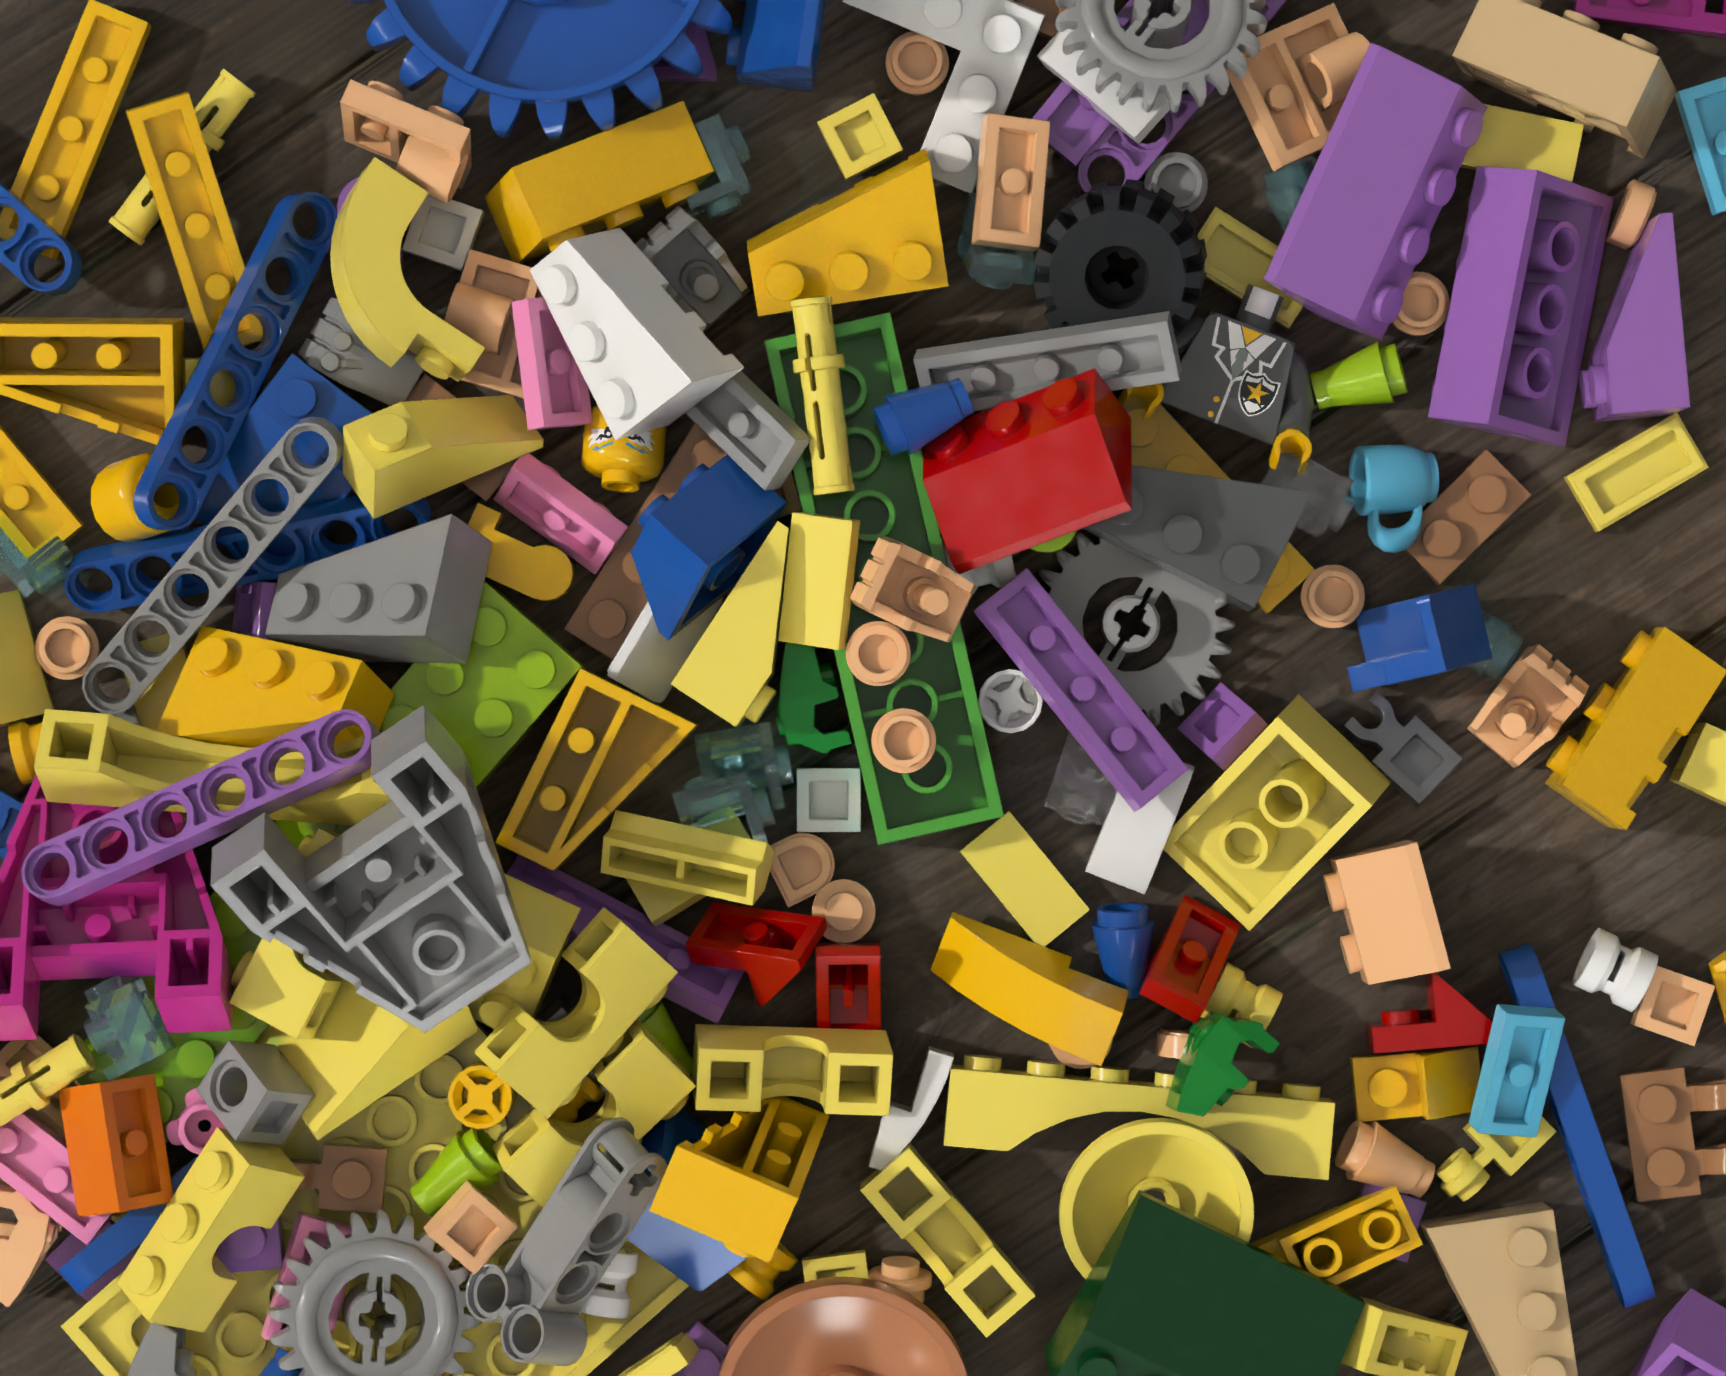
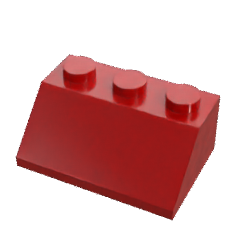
(1030, 470)

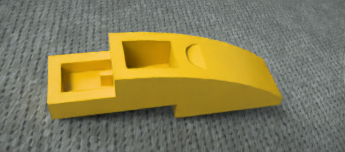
(1347, 1237)

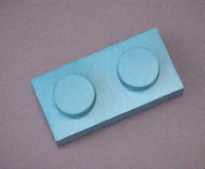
(1705, 125)
(1516, 1070)

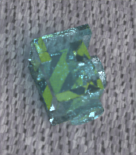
(125, 1025)

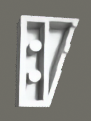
(628, 334)

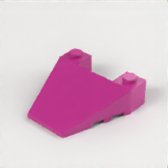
(137, 927)

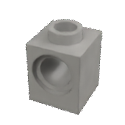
(255, 1092)

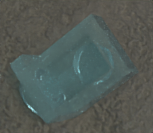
(727, 153)
(992, 265)
(39, 571)
(749, 751)
(714, 799)

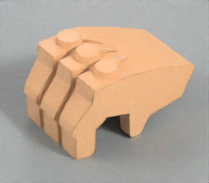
(912, 590)
(1528, 705)
(22, 1242)

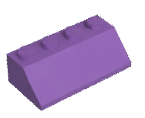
(1376, 192)
(1520, 305)

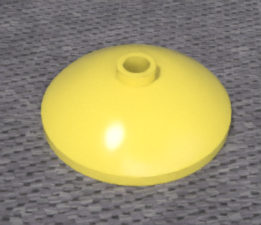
(1151, 1154)

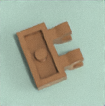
(1661, 1132)

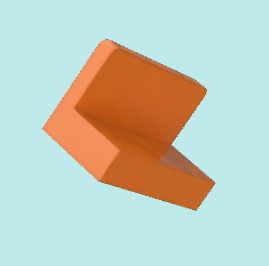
(116, 1145)

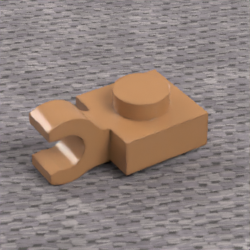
(347, 1177)

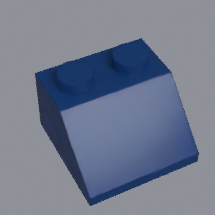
(701, 541)

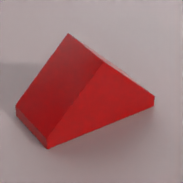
(848, 985)

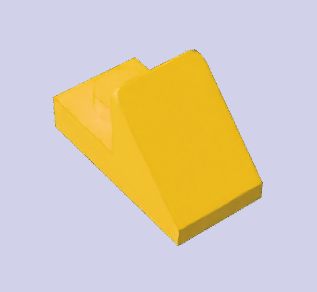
(1415, 1083)

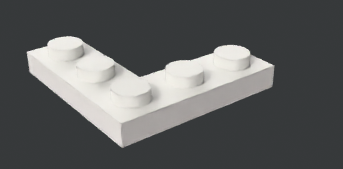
(994, 49)

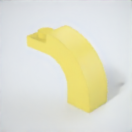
(372, 283)

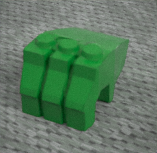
(801, 688)
(1205, 1065)

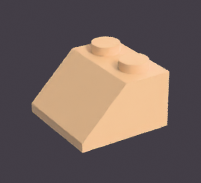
(1386, 913)

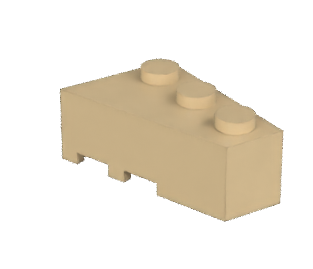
(1568, 68)
(1509, 1286)

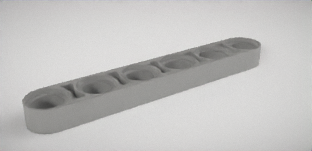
(215, 569)

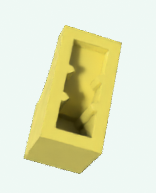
(1403, 1343)

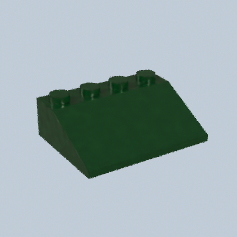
(1198, 1303)

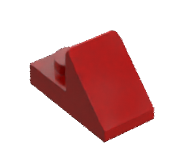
(758, 941)
(1189, 959)
(1450, 1023)

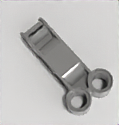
(568, 1249)

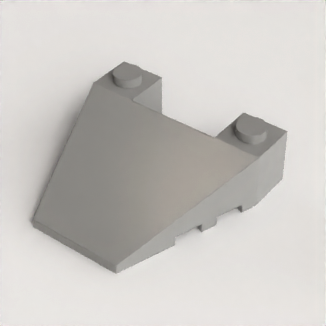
(399, 901)

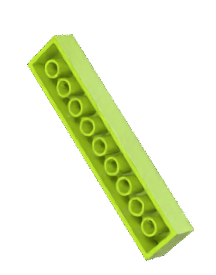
(485, 706)

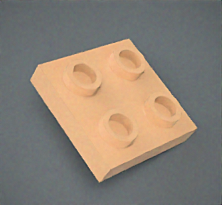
(1299, 84)
(427, 145)
(484, 313)

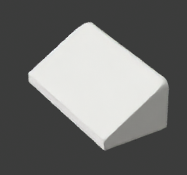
(649, 660)

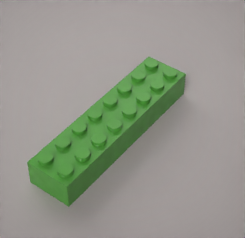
(892, 502)

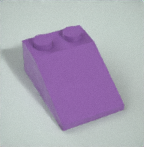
(1640, 346)

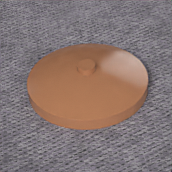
(842, 1331)

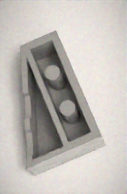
(390, 598)

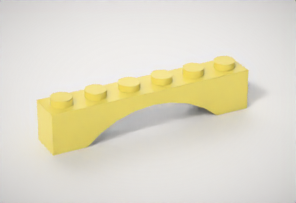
(116, 762)
(1004, 1107)

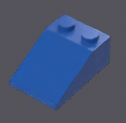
(777, 43)
(291, 395)

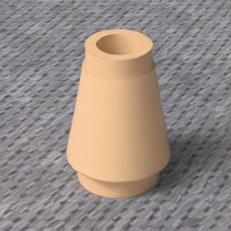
(1382, 1160)

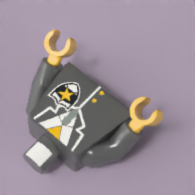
(1241, 377)

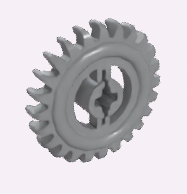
(1152, 56)
(1194, 614)
(377, 1254)

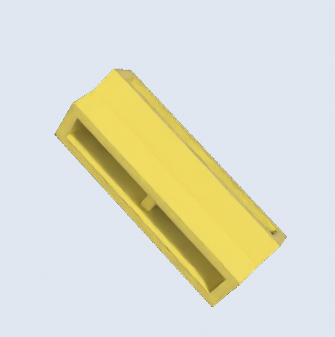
(686, 858)

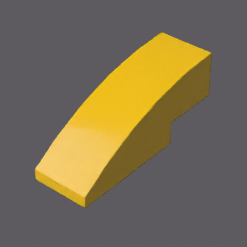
(1030, 987)

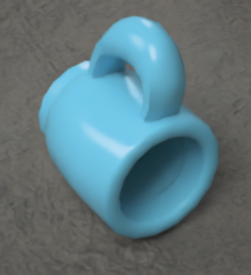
(1393, 482)

